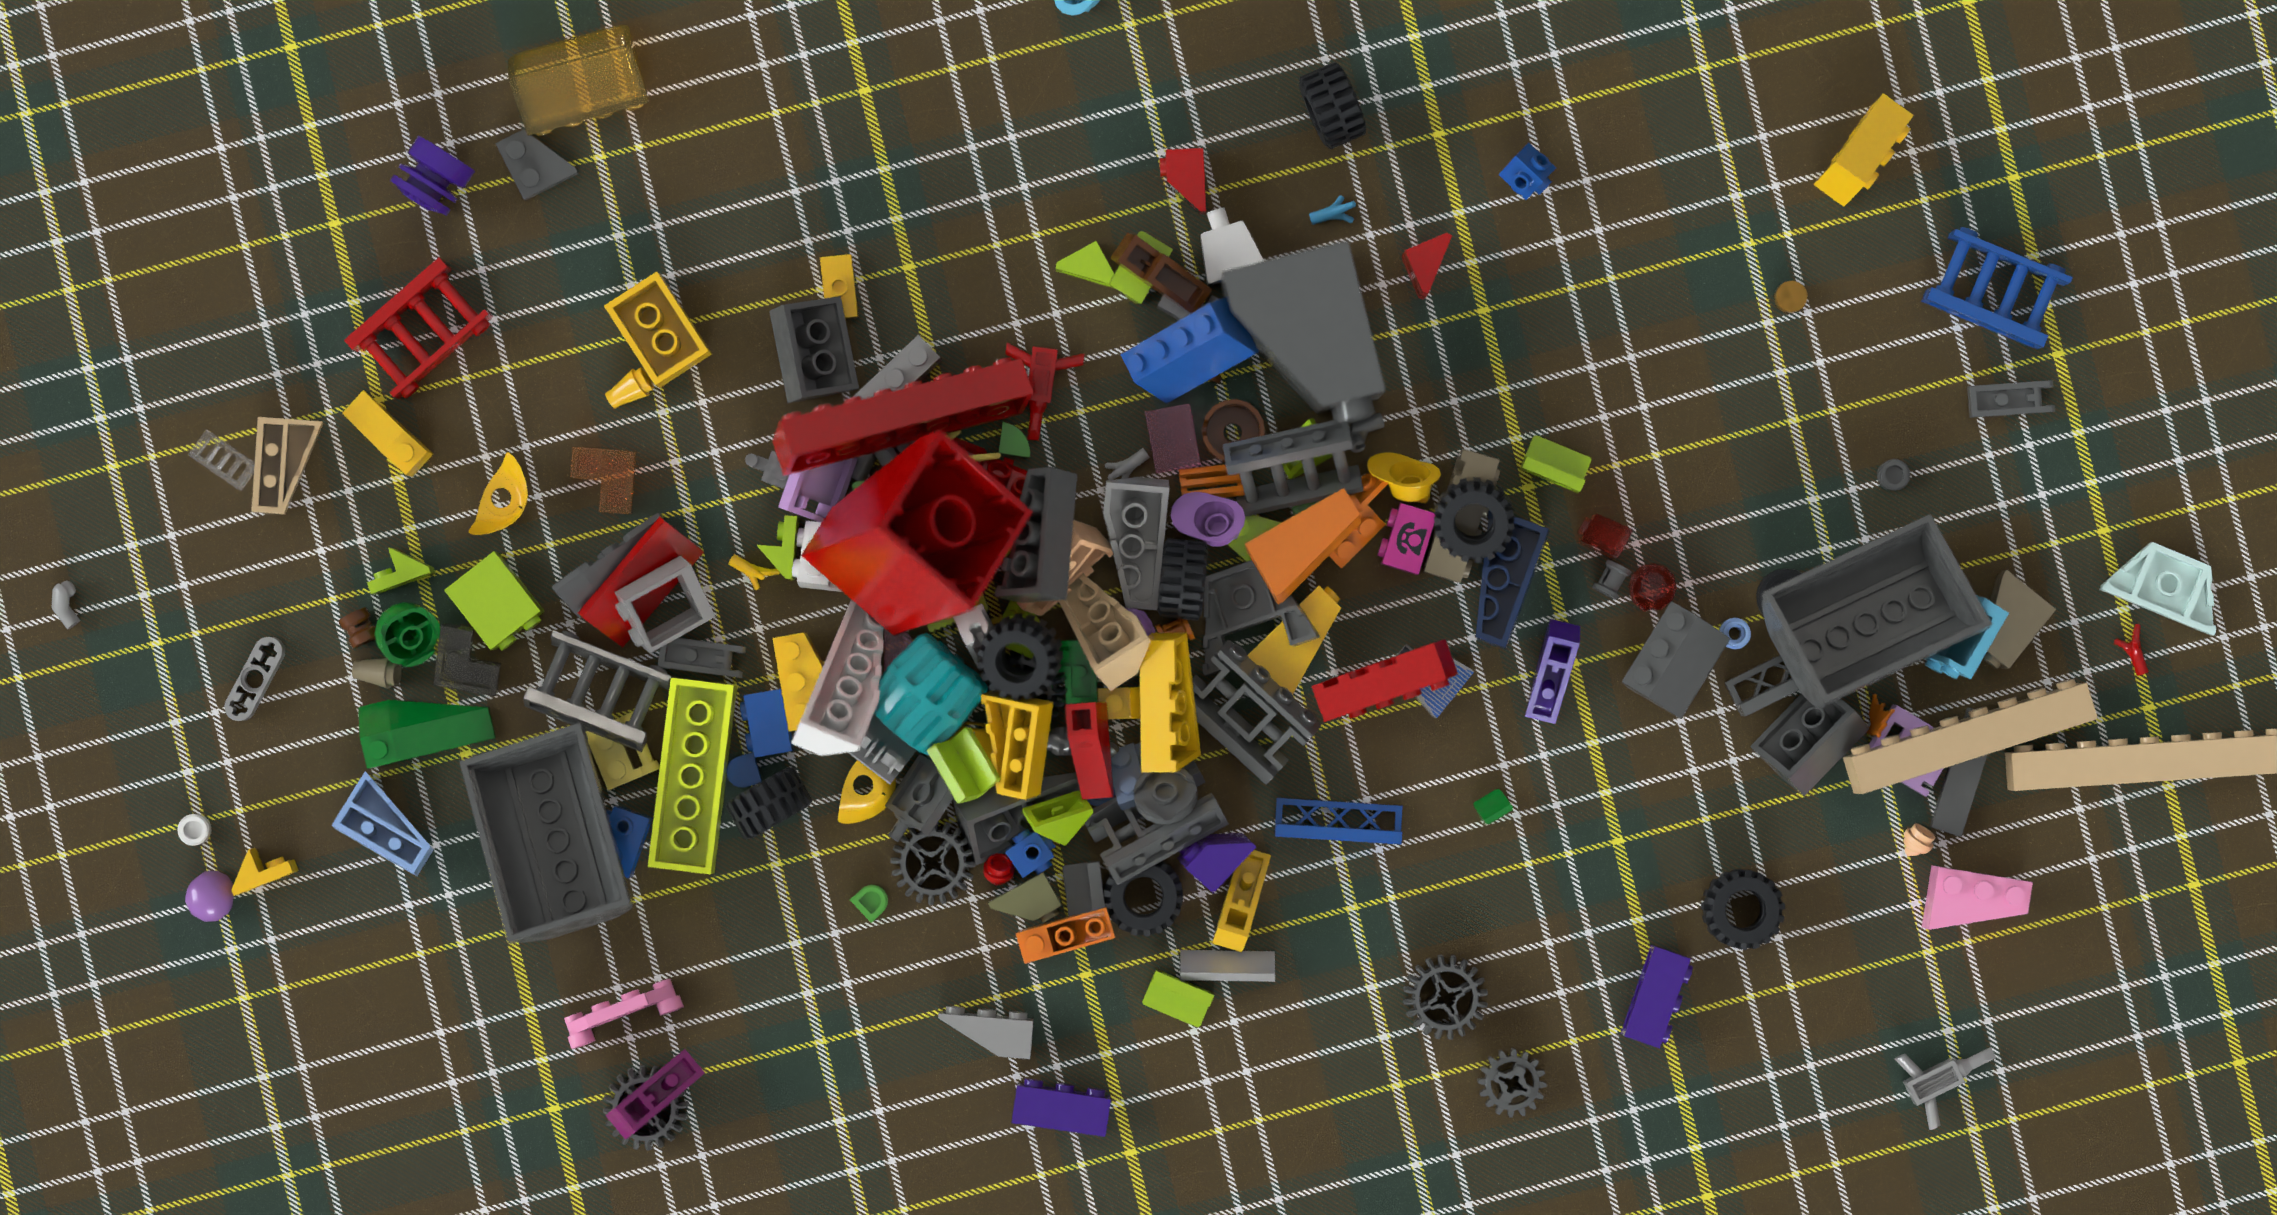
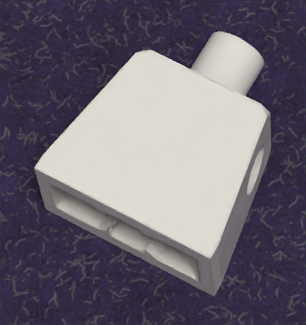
(1226, 246)

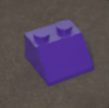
(1216, 857)

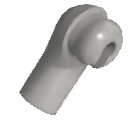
(60, 603)

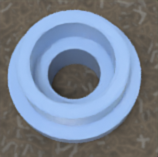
(1743, 628)

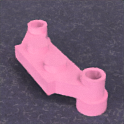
(581, 1026)

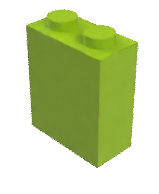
(495, 602)

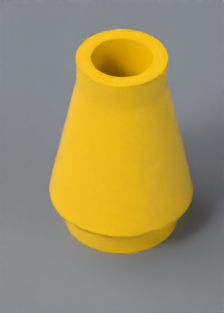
(631, 387)

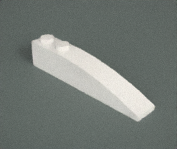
(845, 688)

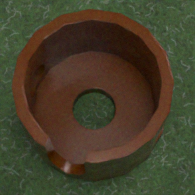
(1226, 413)

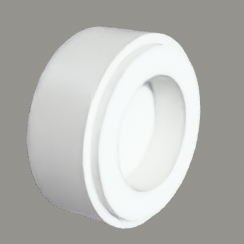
(194, 829)

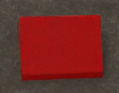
(1424, 261)

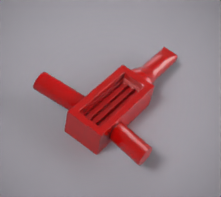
(1041, 376)

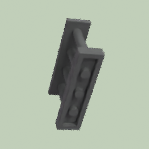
(1291, 446)
(601, 721)

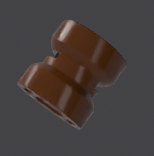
(362, 634)

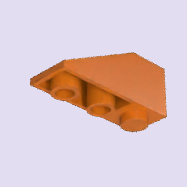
(1065, 935)

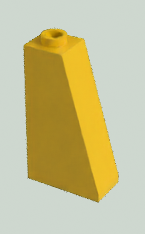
(1289, 663)

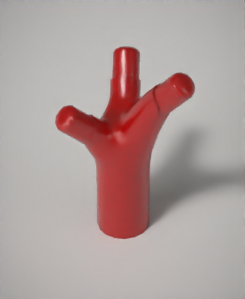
(2134, 651)

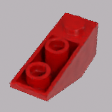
(1090, 748)

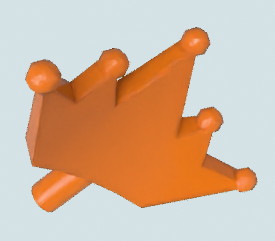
(1878, 717)

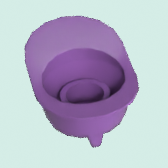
(1208, 518)

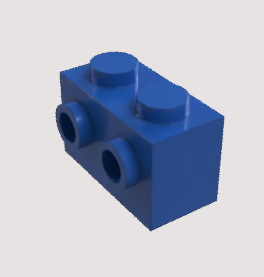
(766, 723)
(630, 835)

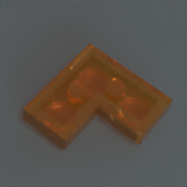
(615, 472)

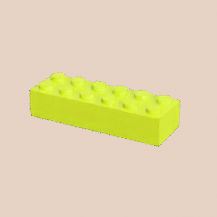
(692, 776)

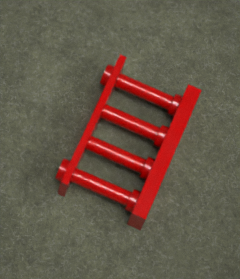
(389, 317)

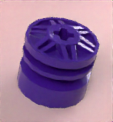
(432, 176)

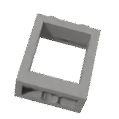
(679, 625)

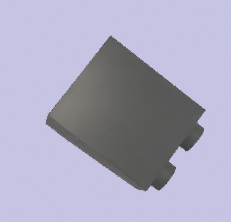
(1311, 327)

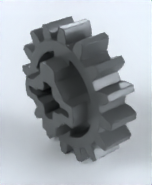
(1505, 1096)

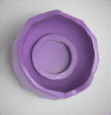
(210, 896)

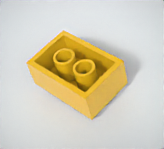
(658, 329)

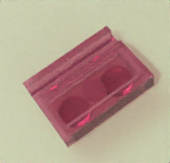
(1172, 438)

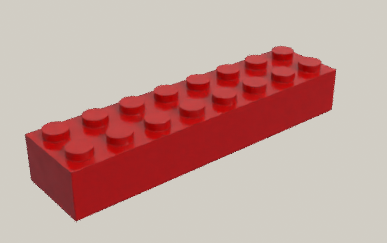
(901, 415)

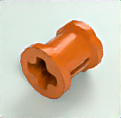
(1176, 626)

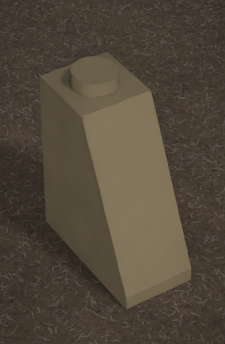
(2026, 617)

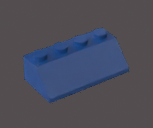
(1190, 352)

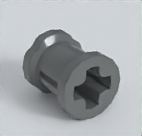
(1611, 579)

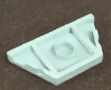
(2167, 585)

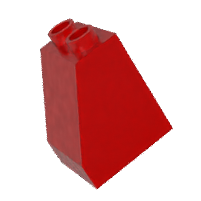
(919, 536)

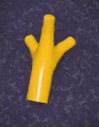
(751, 571)

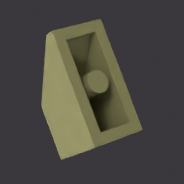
(1029, 900)

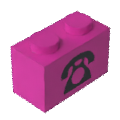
(1407, 538)

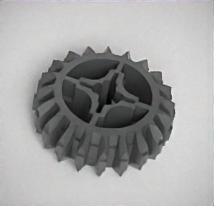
(916, 883)
(1431, 1002)
(663, 1128)

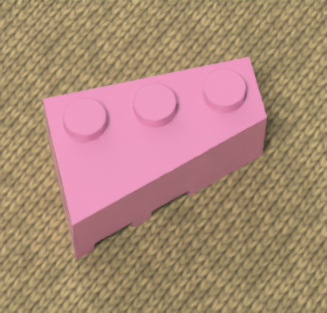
(1972, 897)

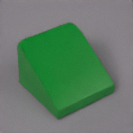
(1492, 806)

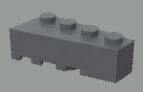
(1042, 550)

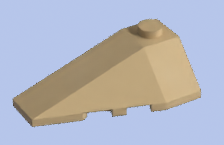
(1106, 631)

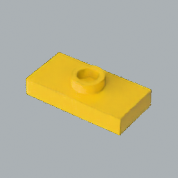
(840, 281)

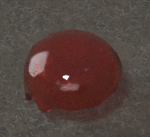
(1652, 587)

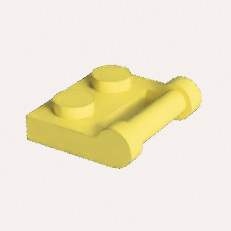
(615, 761)

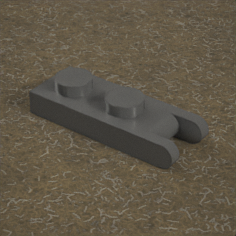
(2008, 399)
(700, 657)

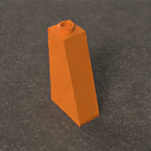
(1303, 542)

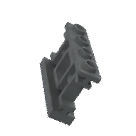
(1234, 730)
(1155, 841)

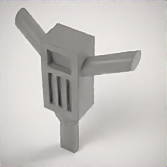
(1928, 1084)

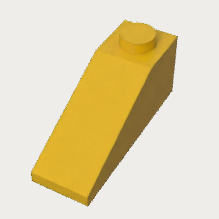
(387, 434)
(1241, 902)

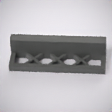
(1766, 697)

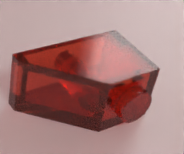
(1604, 535)

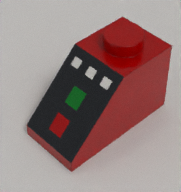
(1186, 175)

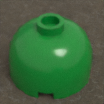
(407, 634)

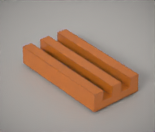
(1210, 477)

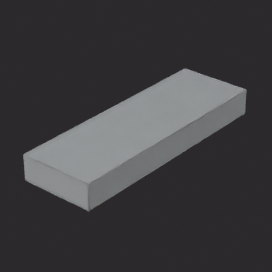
(1227, 965)

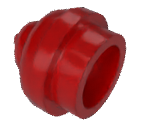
(998, 869)

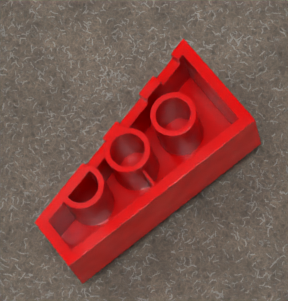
(1385, 680)

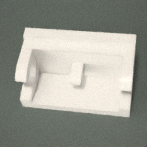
(973, 628)

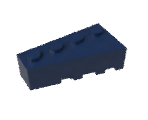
(1508, 581)

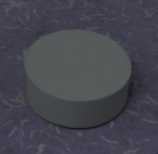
(1893, 475)

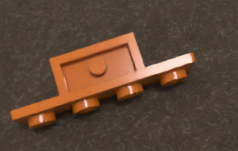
(1369, 526)

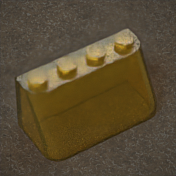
(577, 80)

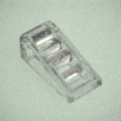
(227, 476)

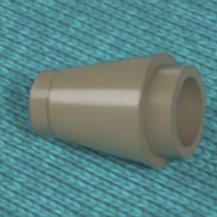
(377, 672)

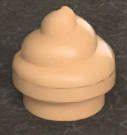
(1918, 840)

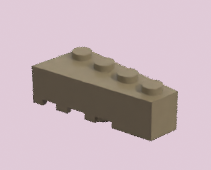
(1467, 520)

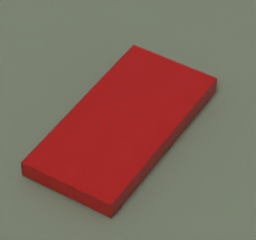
(652, 551)

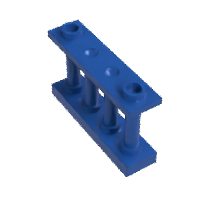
(2001, 319)

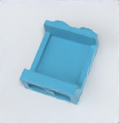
(1966, 655)

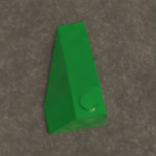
(410, 729)

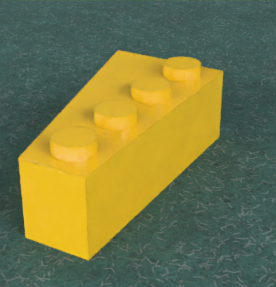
(1167, 705)

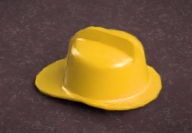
(1406, 477)

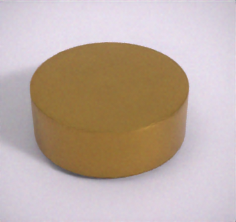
(1790, 296)

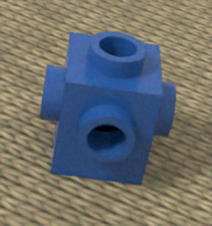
(1528, 172)
(1022, 861)

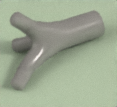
(1128, 465)

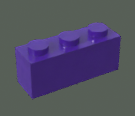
(1656, 996)
(1061, 1107)

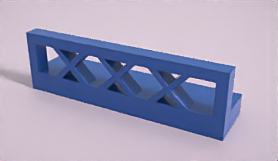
(1338, 833)

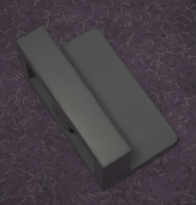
(1083, 887)

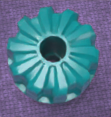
(927, 693)

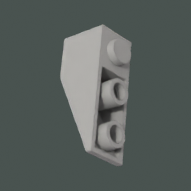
(1001, 1035)

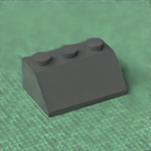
(813, 349)
(1676, 660)
(1809, 741)

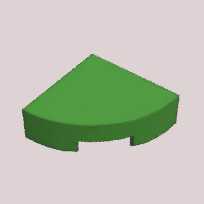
(1013, 441)

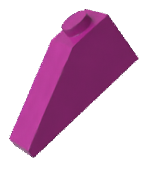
(655, 1094)

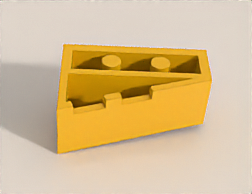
(1018, 742)

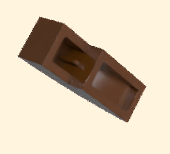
(1160, 273)

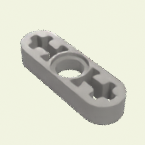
(253, 703)

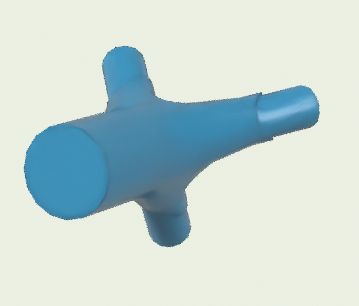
(1335, 211)

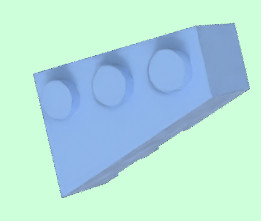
(381, 827)

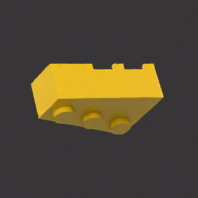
(1865, 150)
(798, 673)

